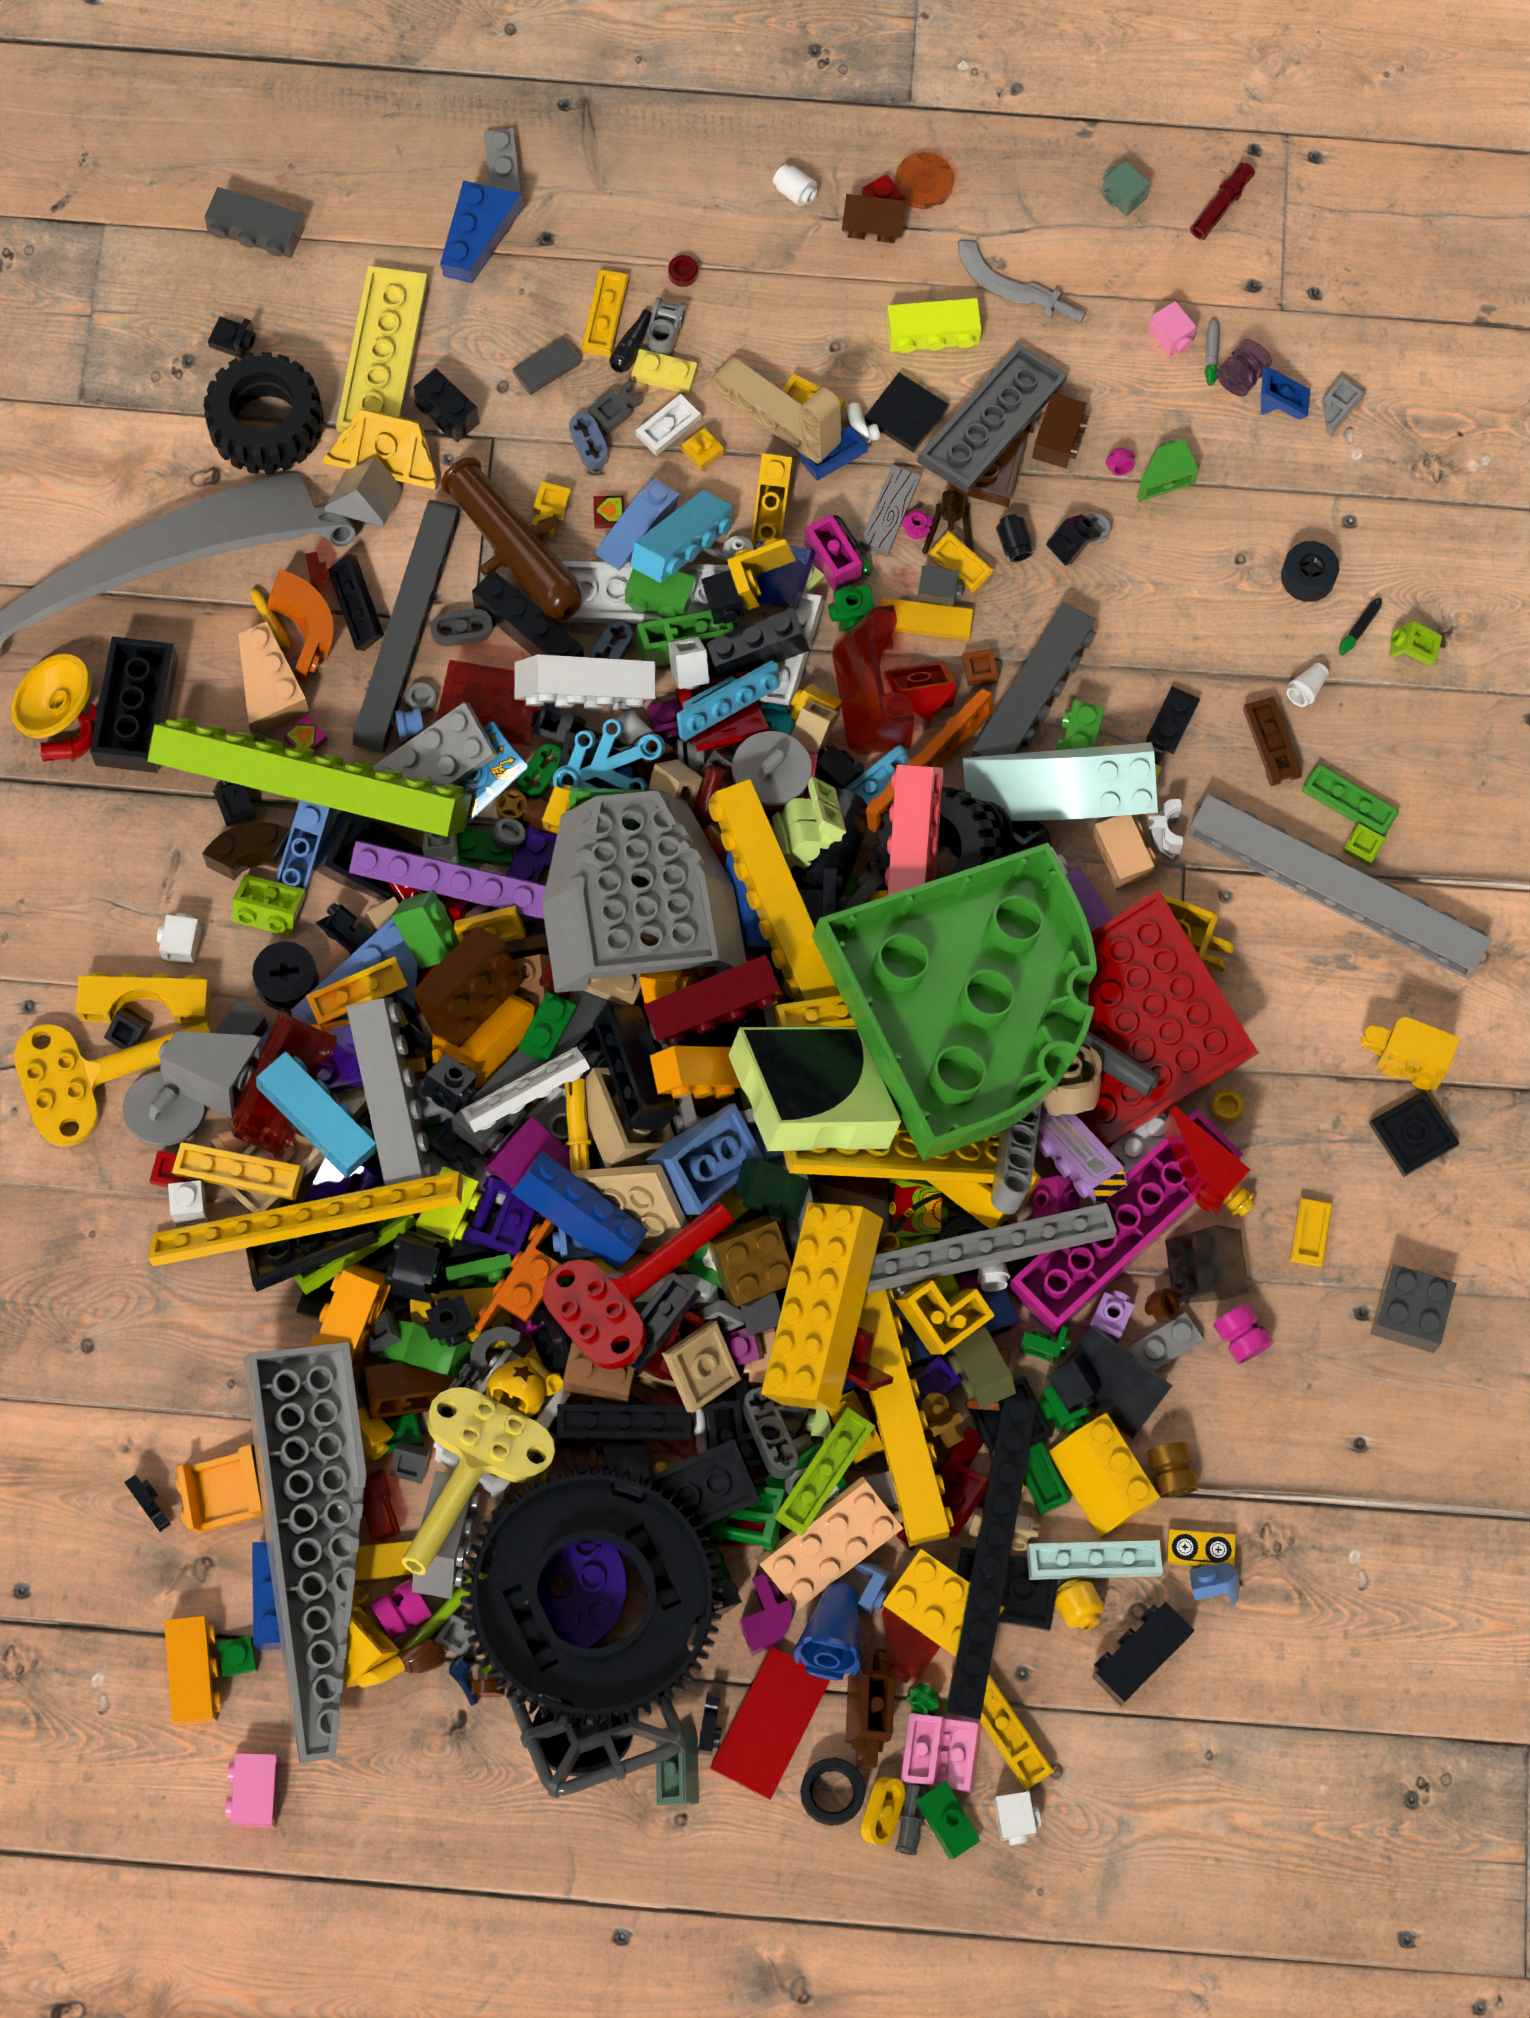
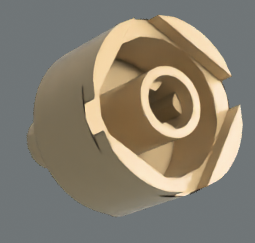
(1079, 1086)

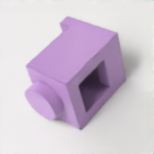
(1112, 1326)

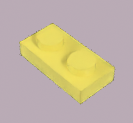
(664, 371)

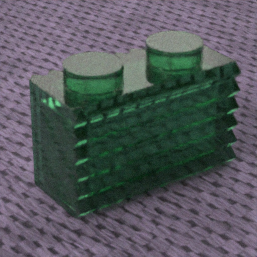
(771, 1188)

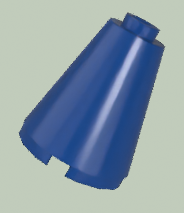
(832, 1635)

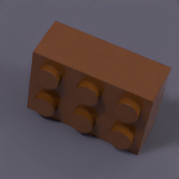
(468, 986)

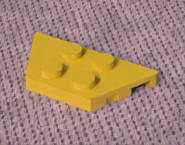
(393, 440)

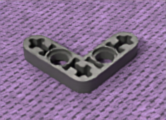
(771, 1417)

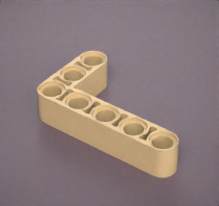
(808, 428)

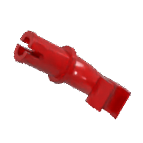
(73, 747)

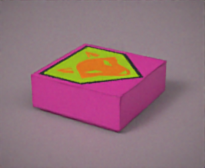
(305, 734)

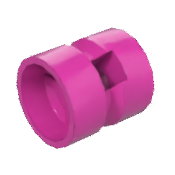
(1243, 1333)
(400, 1609)

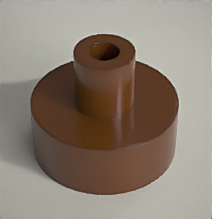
(1163, 1305)

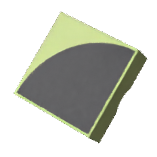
(813, 1088)

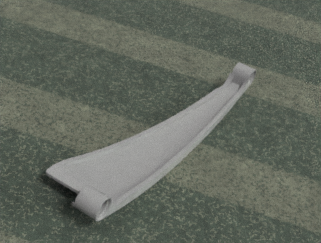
(224, 522)

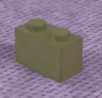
(982, 1369)

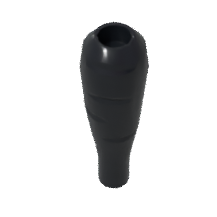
(628, 347)

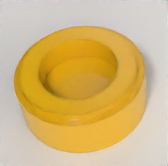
(1227, 1106)

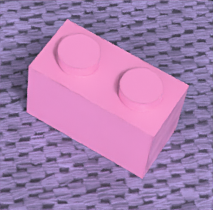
(254, 1790)

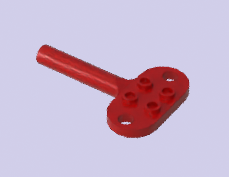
(600, 1309)

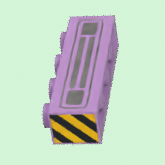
(1080, 1156)

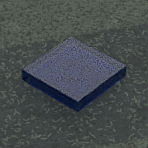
(786, 583)

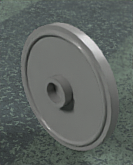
(775, 765)
(160, 1114)

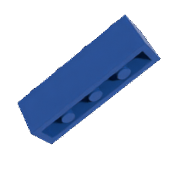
(579, 1211)

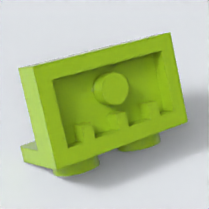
(267, 905)

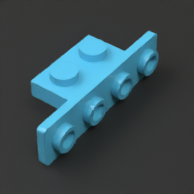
(726, 699)

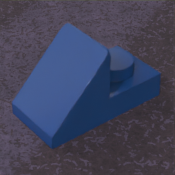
(1283, 394)

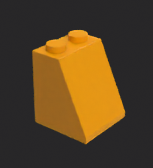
(492, 1042)

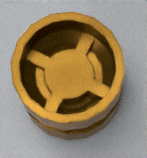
(1173, 1474)

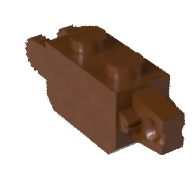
(870, 1709)

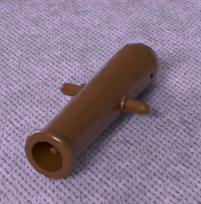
(514, 541)

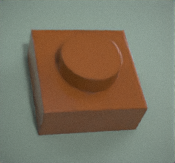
(980, 667)

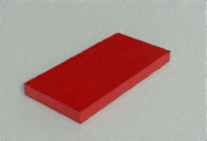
(769, 1724)

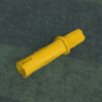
(577, 1125)

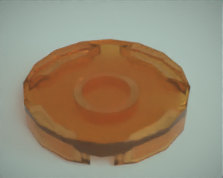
(924, 180)

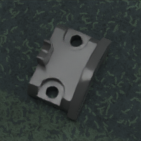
(506, 1333)

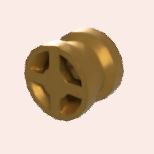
(510, 800)

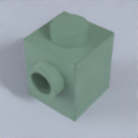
(1124, 188)

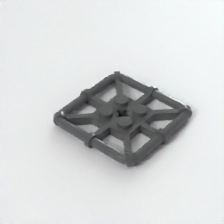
(590, 1738)

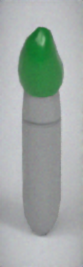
(1212, 352)

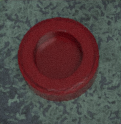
(683, 271)

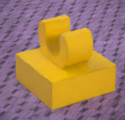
(702, 449)

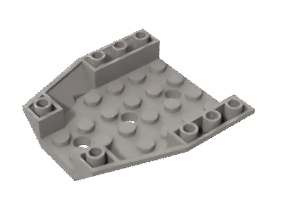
(598, 913)

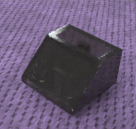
(1207, 1265)

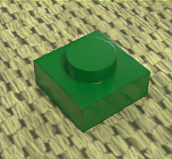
(236, 1656)

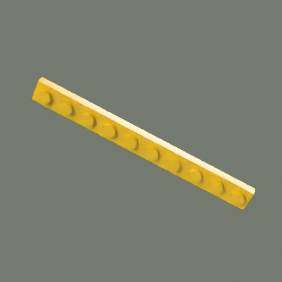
(306, 1218)

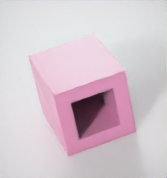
(1172, 329)

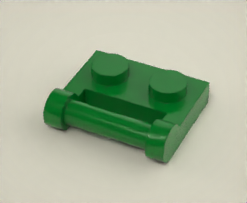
(762, 1513)

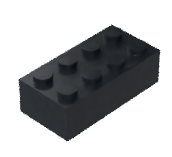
(132, 701)

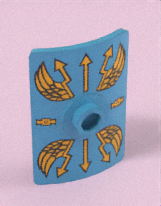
(494, 776)

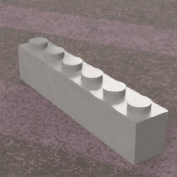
(389, 1091)

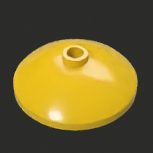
(51, 696)

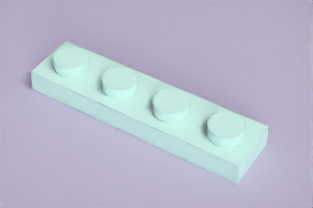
(1094, 1560)

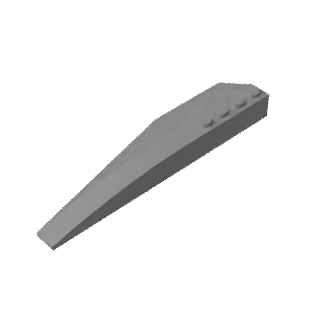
(312, 1514)

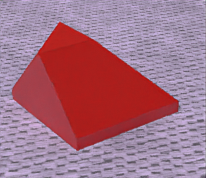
(925, 685)

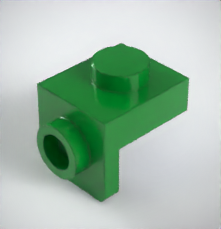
(1055, 1410)

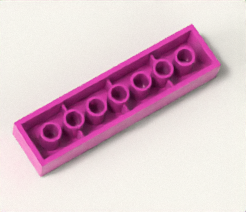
(1156, 1197)

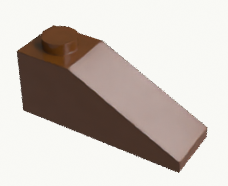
(399, 1389)

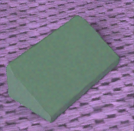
(678, 1776)

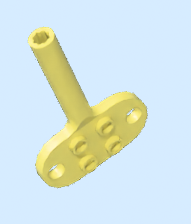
(486, 1440)

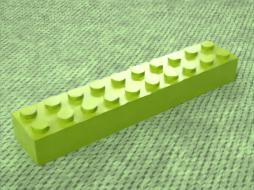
(310, 777)

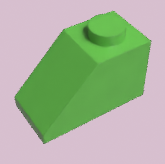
(1168, 470)

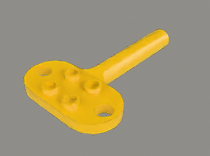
(62, 1083)

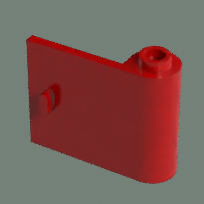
(731, 729)

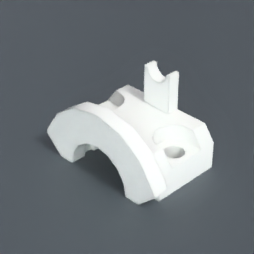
(1163, 839)

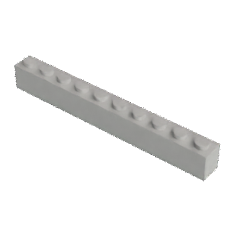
(1339, 886)

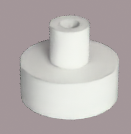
(736, 544)

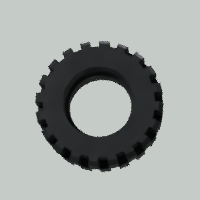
(259, 378)
(972, 823)

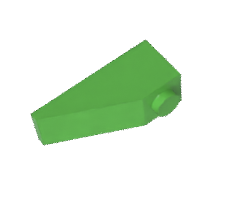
(654, 636)

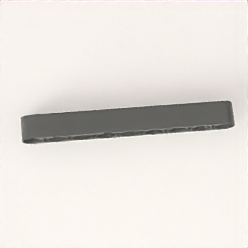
(406, 626)

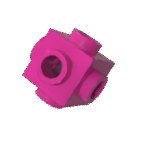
(1054, 1196)

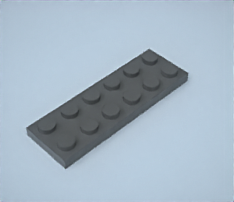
(992, 418)

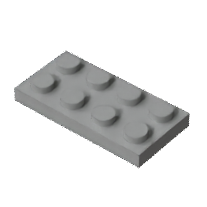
(445, 750)

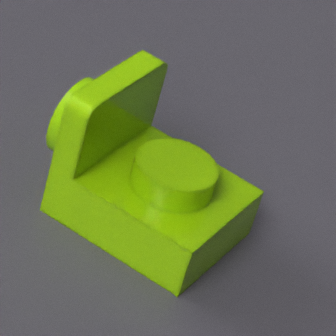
(1415, 642)

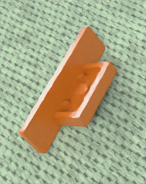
(524, 1286)

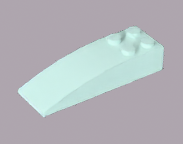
(1067, 782)

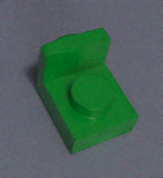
(1040, 1346)

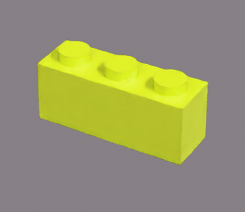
(933, 325)

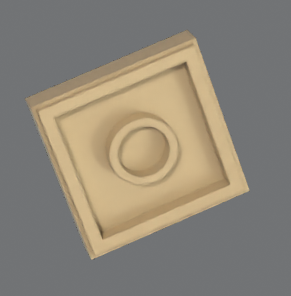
(701, 1366)

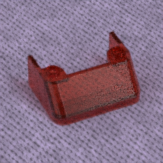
(254, 1116)

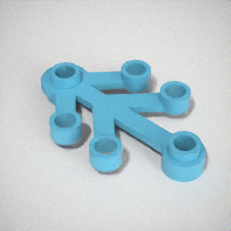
(602, 765)

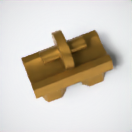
(942, 1419)

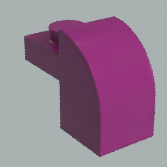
(770, 1625)

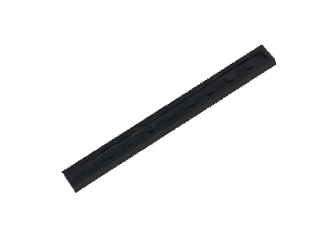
(991, 1560)

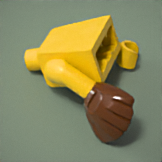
(374, 1657)

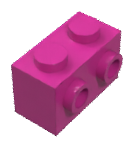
(833, 552)

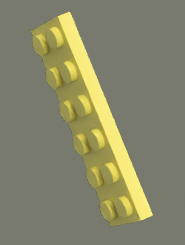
(383, 343)

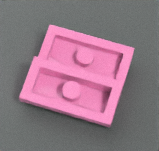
(940, 1752)

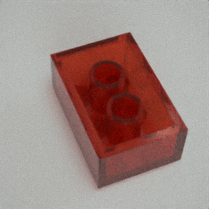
(491, 697)

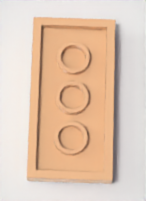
(832, 1545)

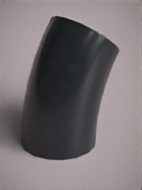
(840, 853)

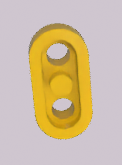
(883, 1811)

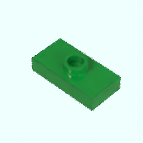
(947, 1820)

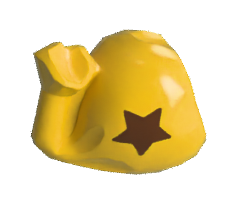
(523, 1385)

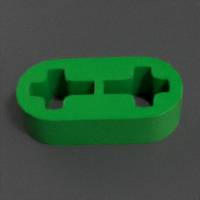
(535, 768)

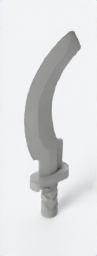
(1010, 289)

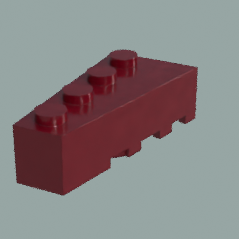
(714, 1001)

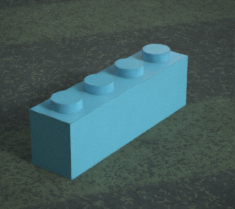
(682, 536)
(316, 1114)

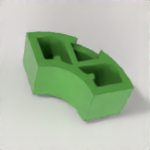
(420, 1352)

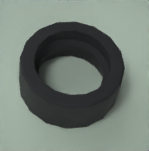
(858, 1786)

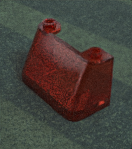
(870, 718)

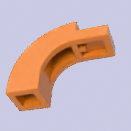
(309, 610)

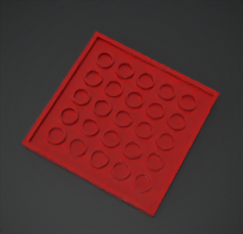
(1162, 1011)

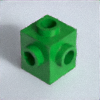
(850, 606)

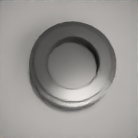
(508, 833)

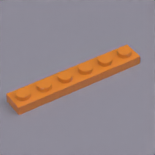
(938, 749)

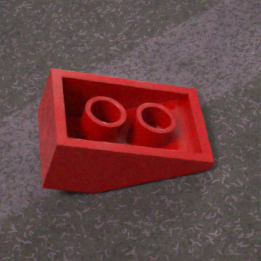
(1207, 1166)

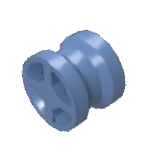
(409, 723)

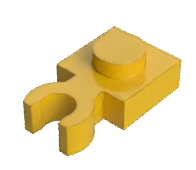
(550, 501)

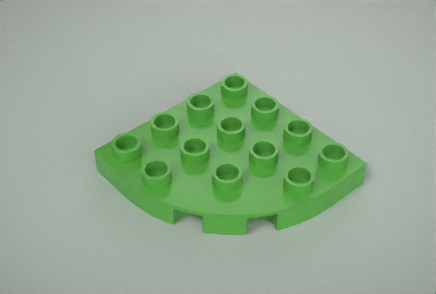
(967, 993)

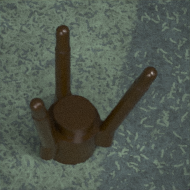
(952, 509)

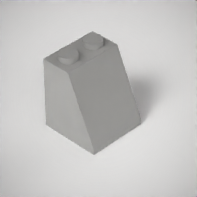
(209, 1066)

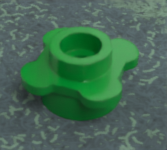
(923, 1699)

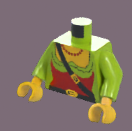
(914, 1214)

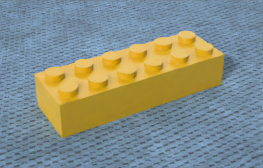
(822, 1306)

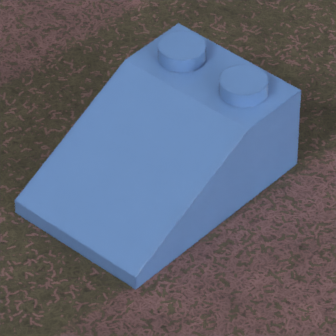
(706, 1159)

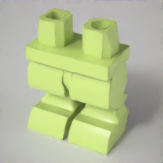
(809, 824)

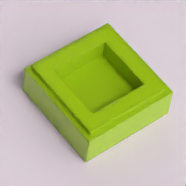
(1364, 844)

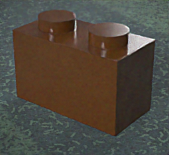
(873, 217)
(1059, 431)

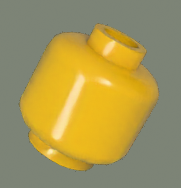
(1079, 1604)

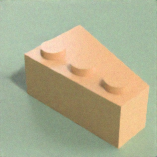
(269, 683)

